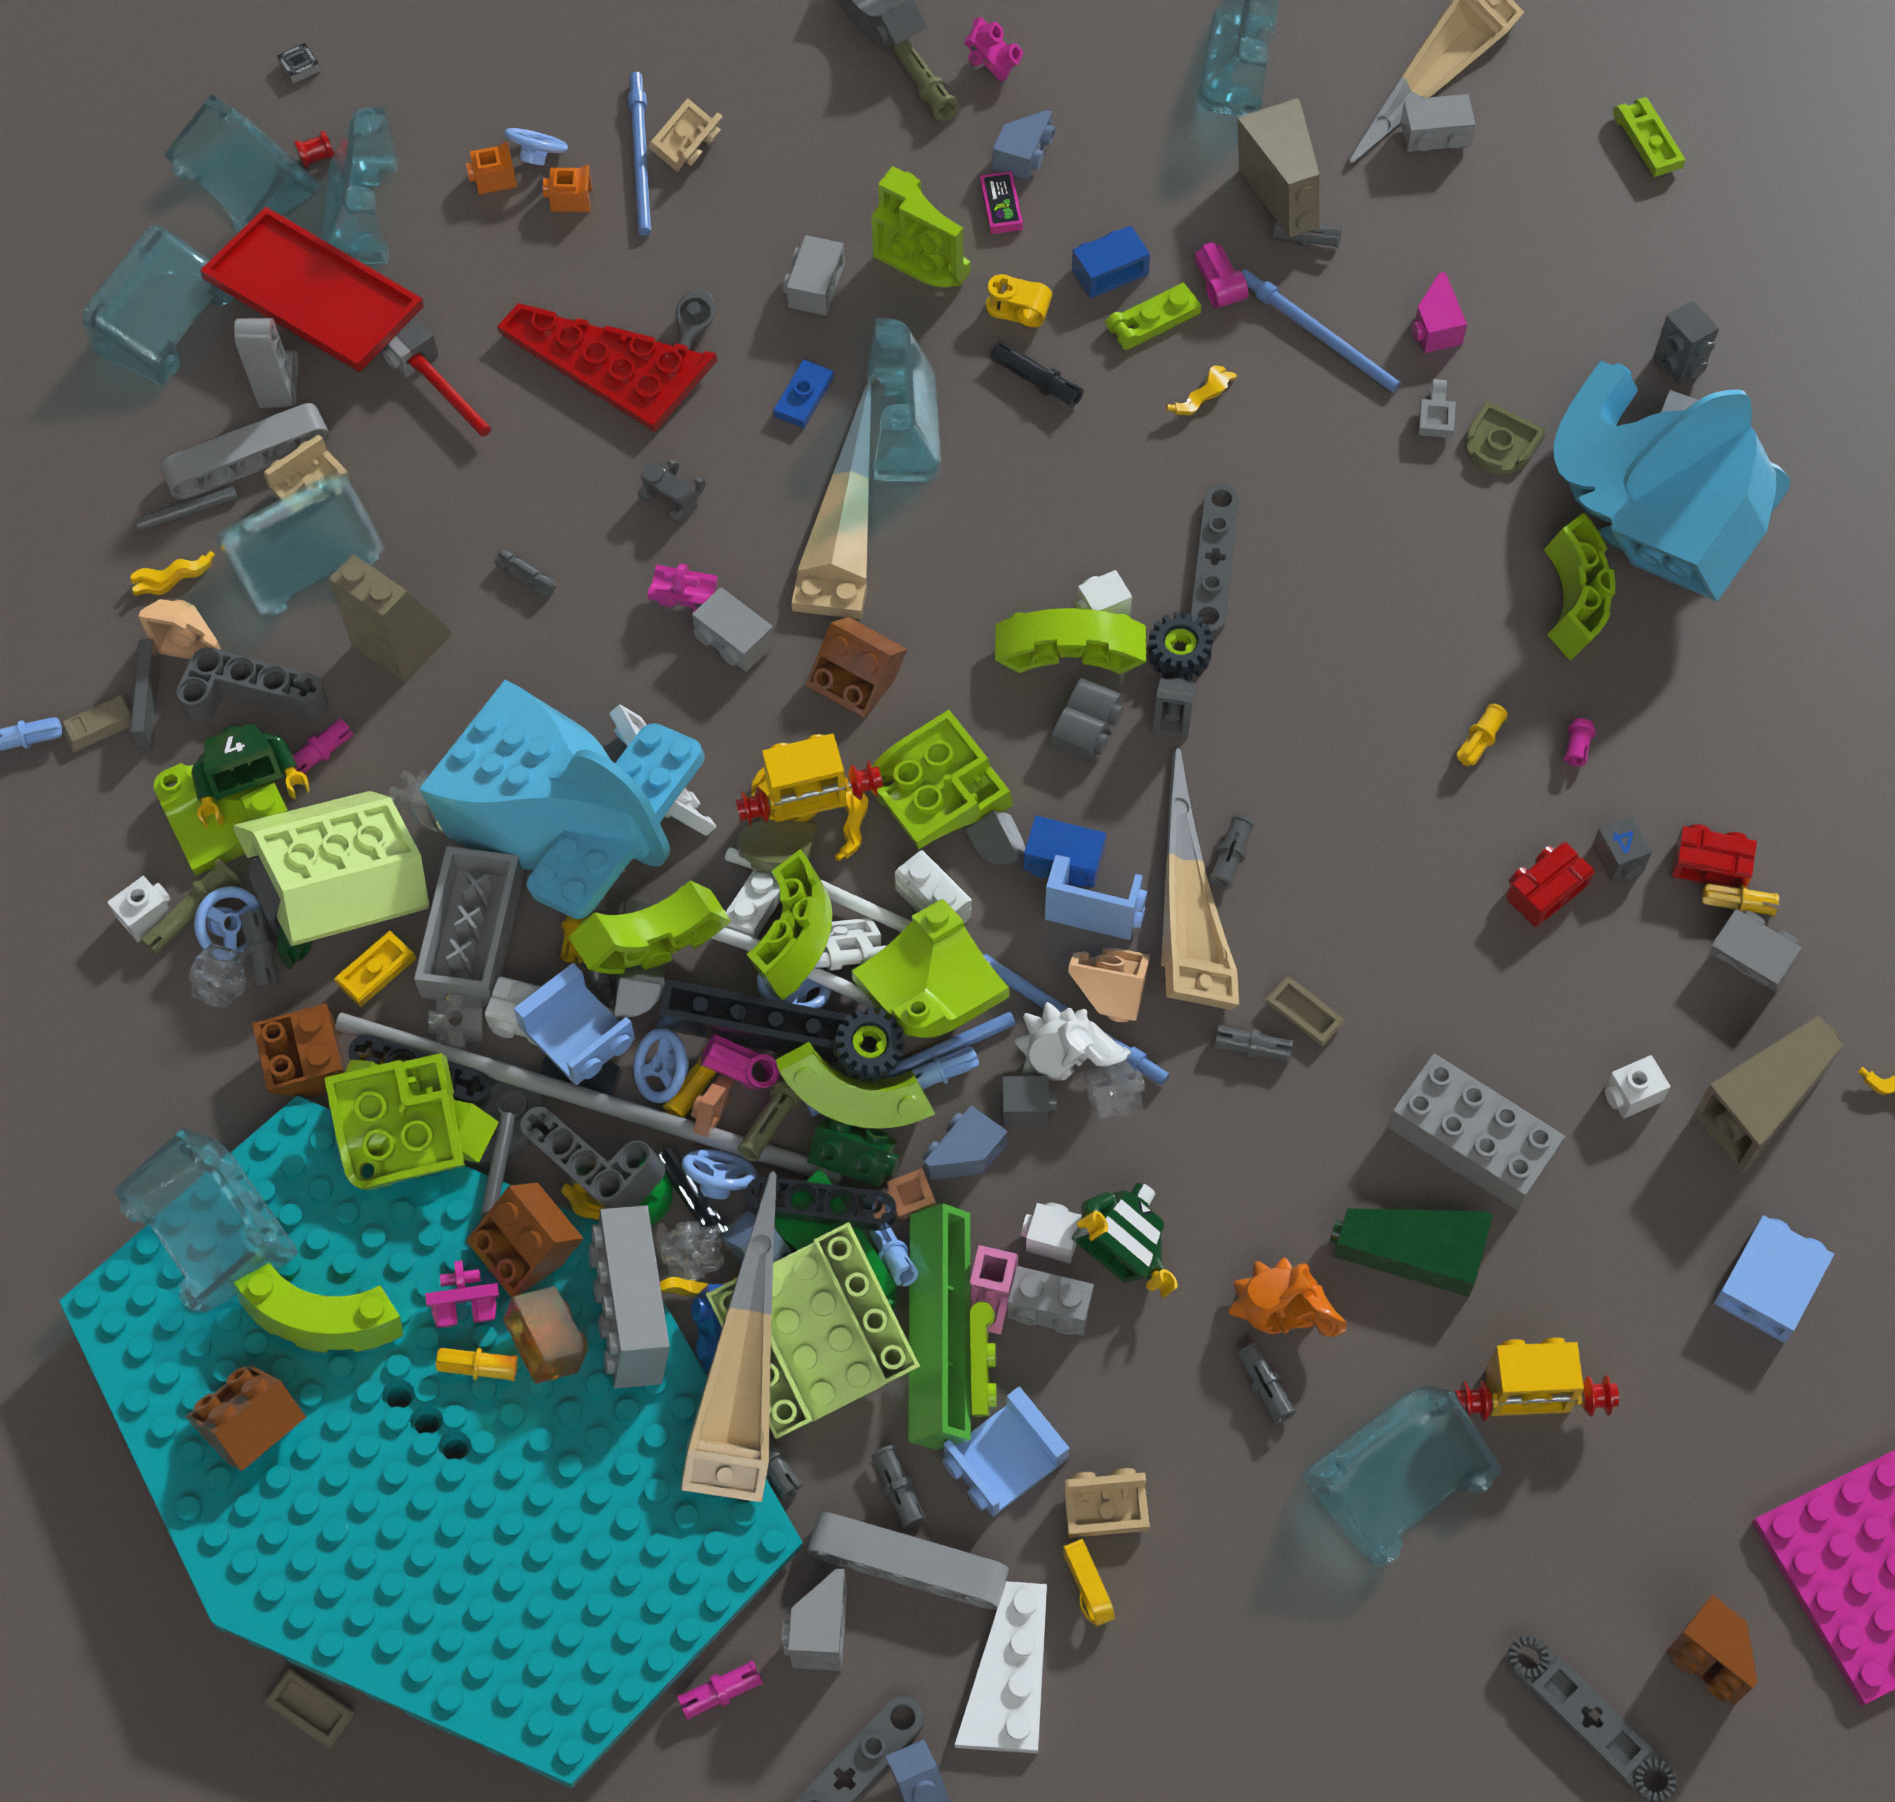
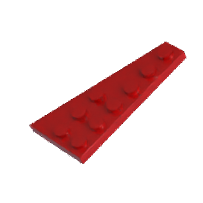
(613, 363)

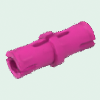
(321, 746)
(719, 1690)

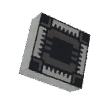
(298, 63)

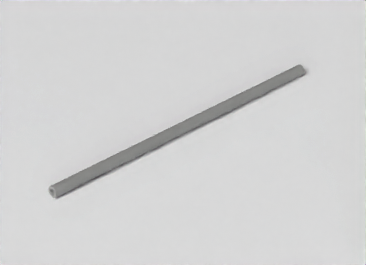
(580, 1095)

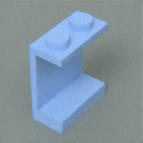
(1092, 909)
(573, 1025)
(1774, 1278)
(1006, 1454)

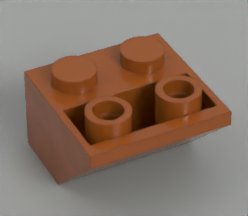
(855, 666)
(299, 1051)
(523, 1238)
(245, 1416)
(1718, 1651)

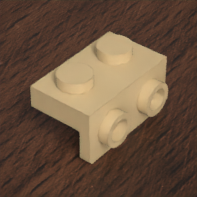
(683, 134)
(301, 468)
(1106, 1503)

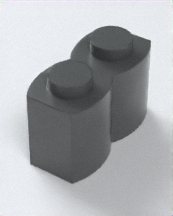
(1086, 720)

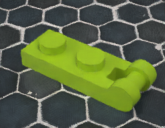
(1649, 136)
(1153, 316)
(982, 1357)

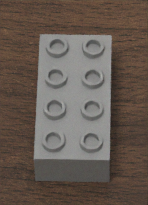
(469, 924)
(1476, 1131)
(629, 1297)

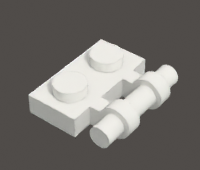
(850, 943)

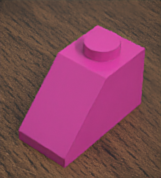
(1439, 318)

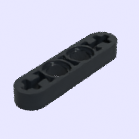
(466, 1075)
(822, 1197)

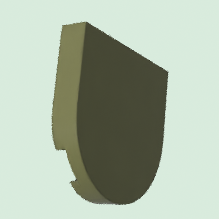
(1501, 440)
(774, 842)

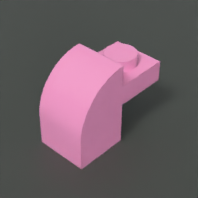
(993, 1281)

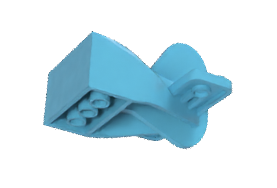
(549, 793)

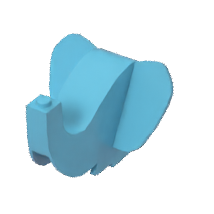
(1679, 486)

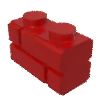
(1713, 856)
(1549, 883)

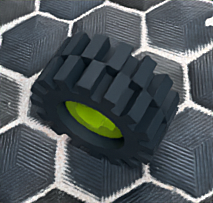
(1174, 662)
(850, 1038)

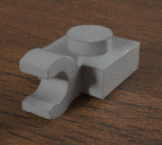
(1436, 413)

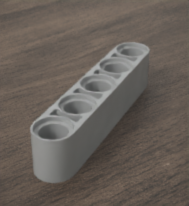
(241, 451)
(908, 1560)

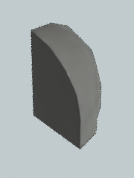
(997, 839)

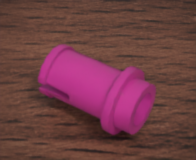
(1580, 737)

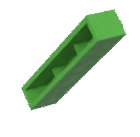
(940, 1327)

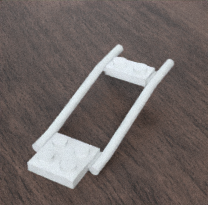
(759, 900)

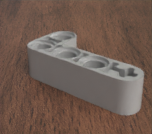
(268, 366)

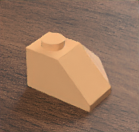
(176, 628)
(1112, 981)

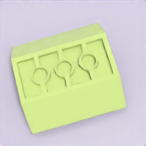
(338, 865)
(828, 1331)

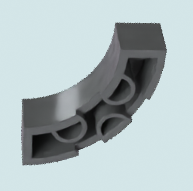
(885, 20)

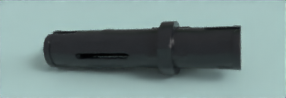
(1047, 380)

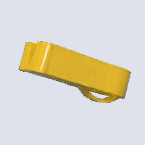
(1089, 1584)

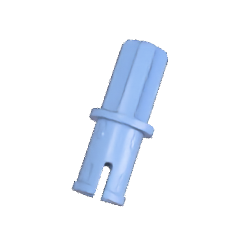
(29, 733)
(946, 1067)
(895, 1256)

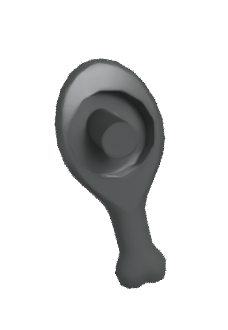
(694, 315)

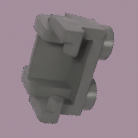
(675, 489)

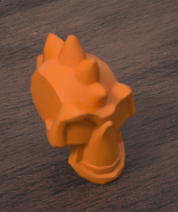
(1285, 1300)

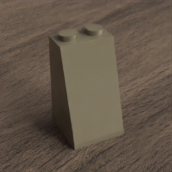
(1281, 165)
(385, 619)
(1761, 1094)

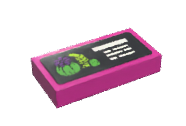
(1001, 202)

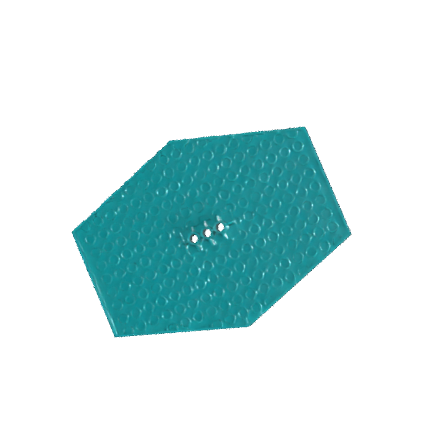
(488, 1594)

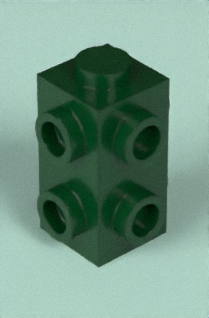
(854, 1151)

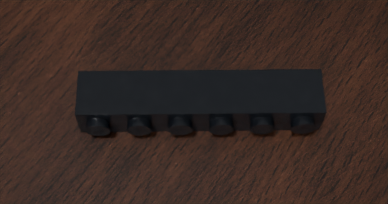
(750, 1020)

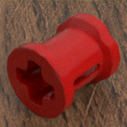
(314, 149)

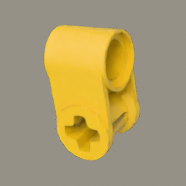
(1020, 303)

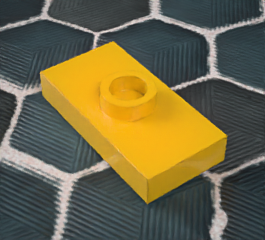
(375, 968)

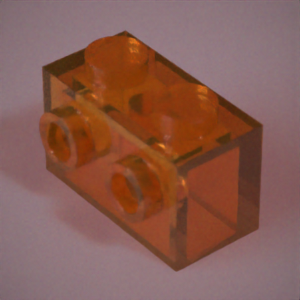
(545, 1334)

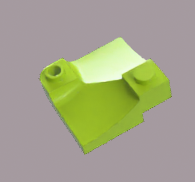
(915, 234)
(939, 781)
(219, 841)
(931, 975)
(396, 1120)

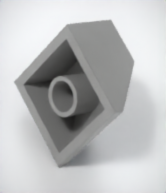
(817, 1626)

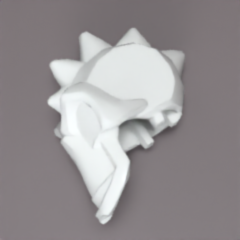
(1064, 1040)

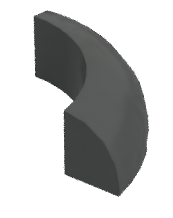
(637, 988)

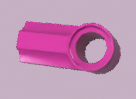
(1222, 282)
(737, 1062)

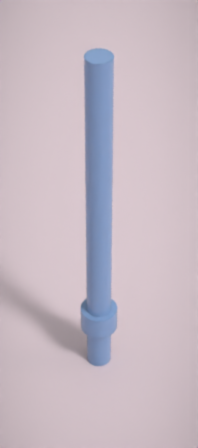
(637, 105)
(1269, 294)
(948, 1046)
(1136, 1059)

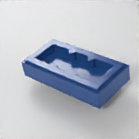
(803, 393)

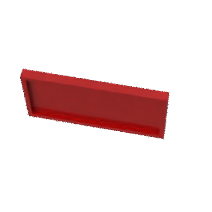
(312, 289)

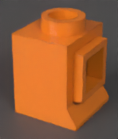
(492, 169)
(568, 189)

